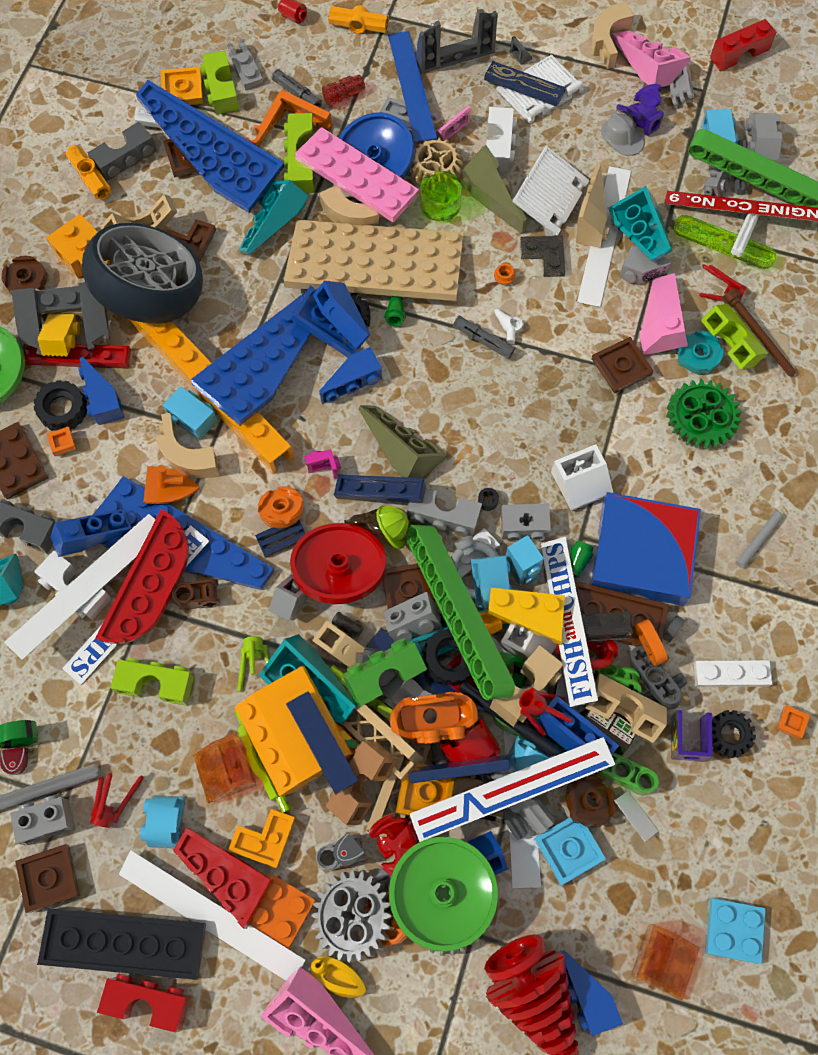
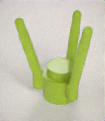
(251, 650)

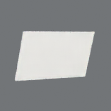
(636, 816)

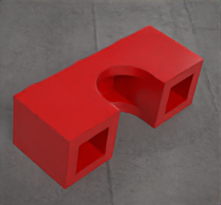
(754, 38)
(167, 1005)

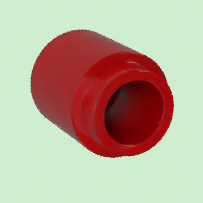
(293, 10)

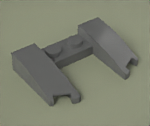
(433, 57)
(31, 303)

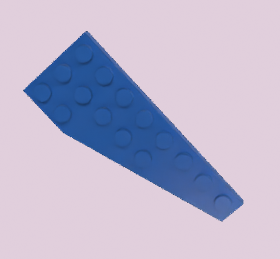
(222, 157)
(255, 367)
(217, 559)

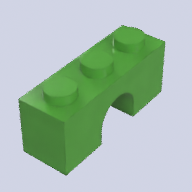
(364, 678)

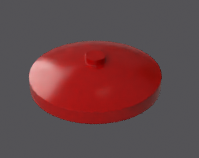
(338, 563)

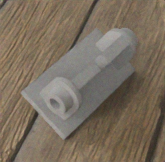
(717, 185)

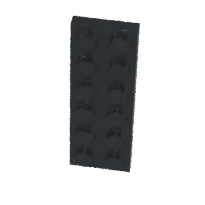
(122, 944)

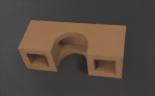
(369, 761)

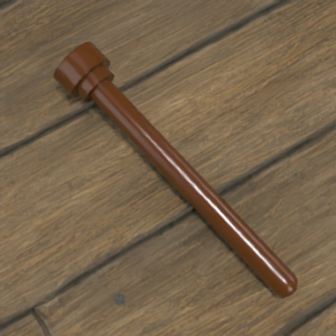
(733, 299)

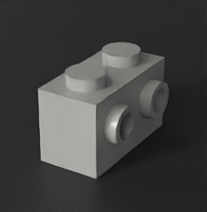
(413, 618)
(42, 820)

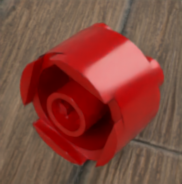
(477, 744)

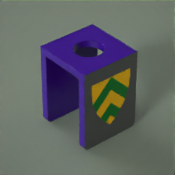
(706, 749)

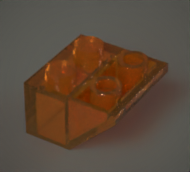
(224, 768)
(665, 961)

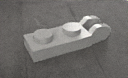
(245, 66)

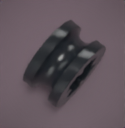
(488, 506)

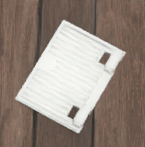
(550, 70)
(549, 190)

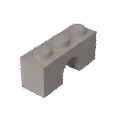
(461, 519)

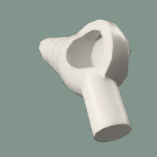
(510, 324)

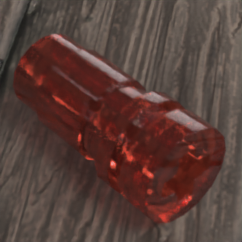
(345, 88)

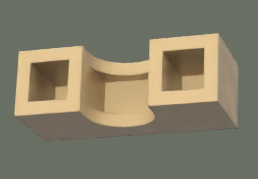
(541, 671)
(644, 714)

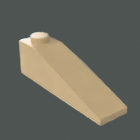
(593, 215)

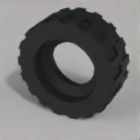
(49, 394)
(434, 668)

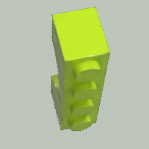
(299, 131)

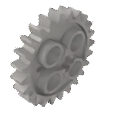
(374, 922)

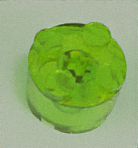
(440, 196)

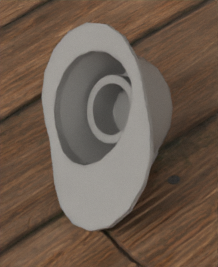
(622, 134)

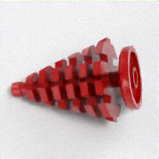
(534, 993)

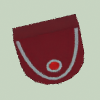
(14, 760)

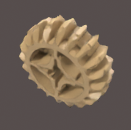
(436, 157)

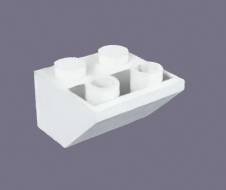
(582, 477)
(523, 642)

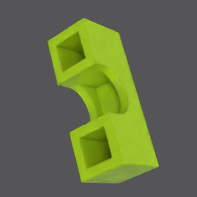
(223, 93)
(745, 348)
(132, 676)

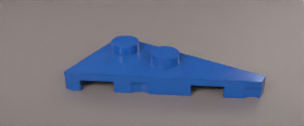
(311, 319)

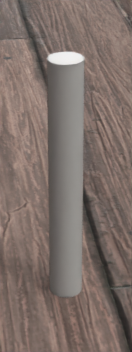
(759, 539)

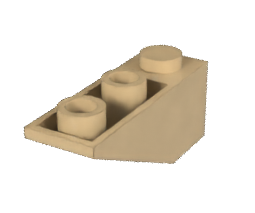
(338, 644)

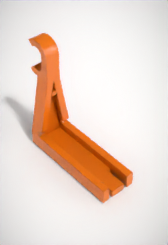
(294, 105)

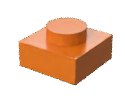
(61, 441)
(793, 722)

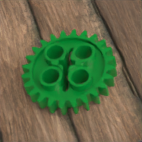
(703, 414)

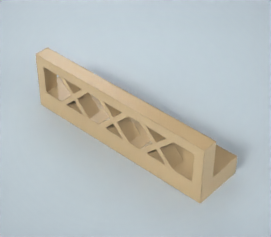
(380, 726)
(388, 787)

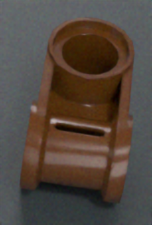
(198, 594)

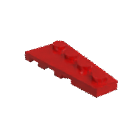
(223, 874)

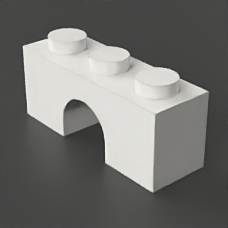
(500, 126)
(57, 573)

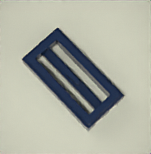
(281, 546)

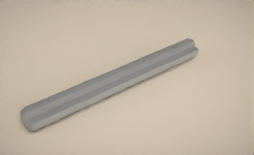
(49, 786)

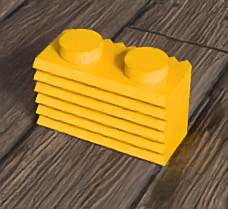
(58, 334)

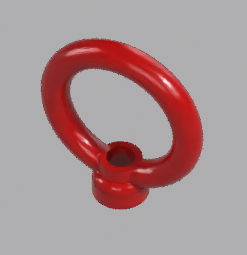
(606, 651)

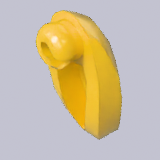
(337, 977)

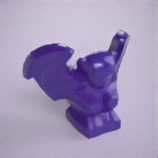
(645, 113)

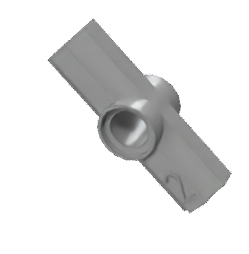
(531, 809)

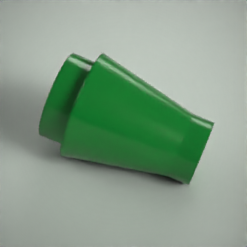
(395, 311)
(579, 557)

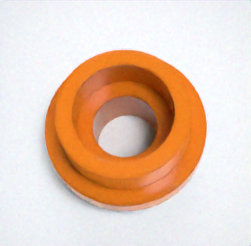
(504, 269)

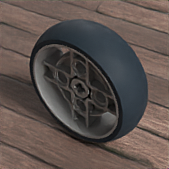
(142, 273)

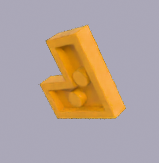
(269, 845)

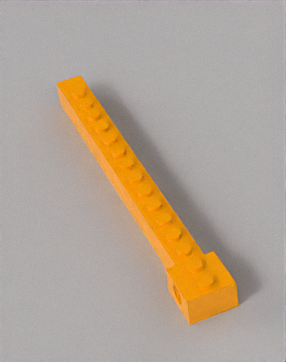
(256, 433)

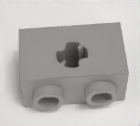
(535, 515)

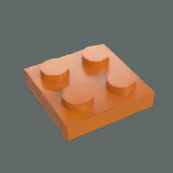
(282, 912)

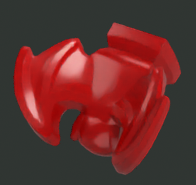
(398, 840)

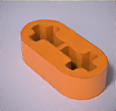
(651, 642)

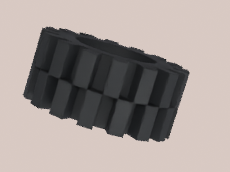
(745, 730)

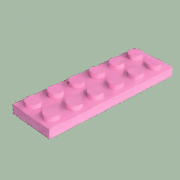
(357, 174)

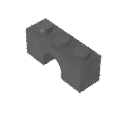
(114, 161)
(36, 528)

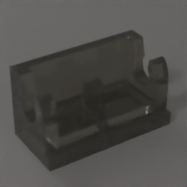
(607, 626)

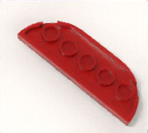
(148, 583)

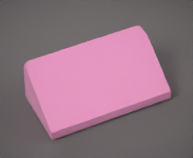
(454, 125)

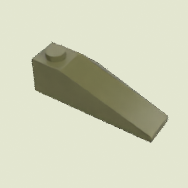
(488, 188)
(403, 450)

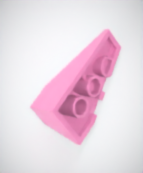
(650, 59)
(663, 319)
(310, 1013)

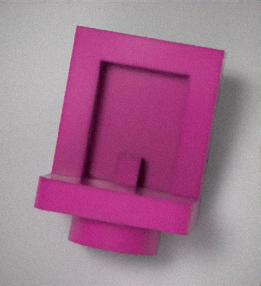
(322, 460)

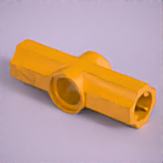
(358, 19)
(88, 172)

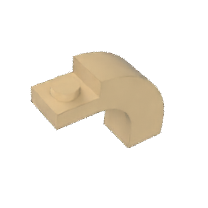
(610, 21)
(342, 210)
(156, 217)
(191, 462)

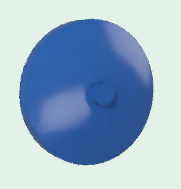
(383, 140)

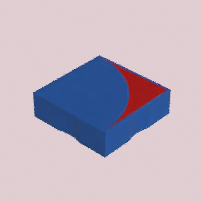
(646, 548)

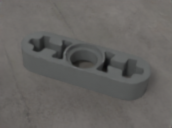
(656, 688)

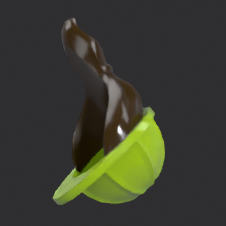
(385, 521)

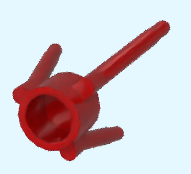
(725, 278)
(533, 703)
(103, 814)

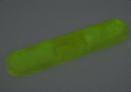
(712, 237)

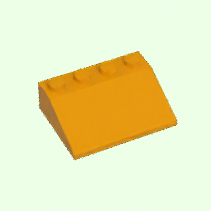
(278, 735)

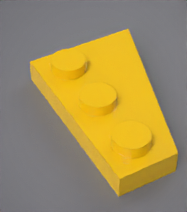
(532, 610)

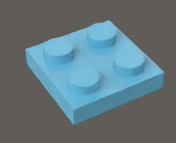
(569, 850)
(735, 931)

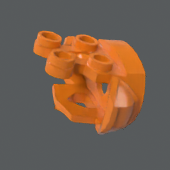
(453, 711)

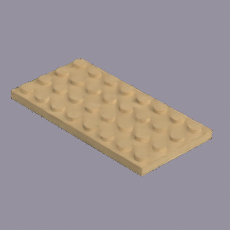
(375, 259)

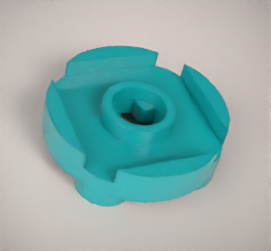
(700, 364)

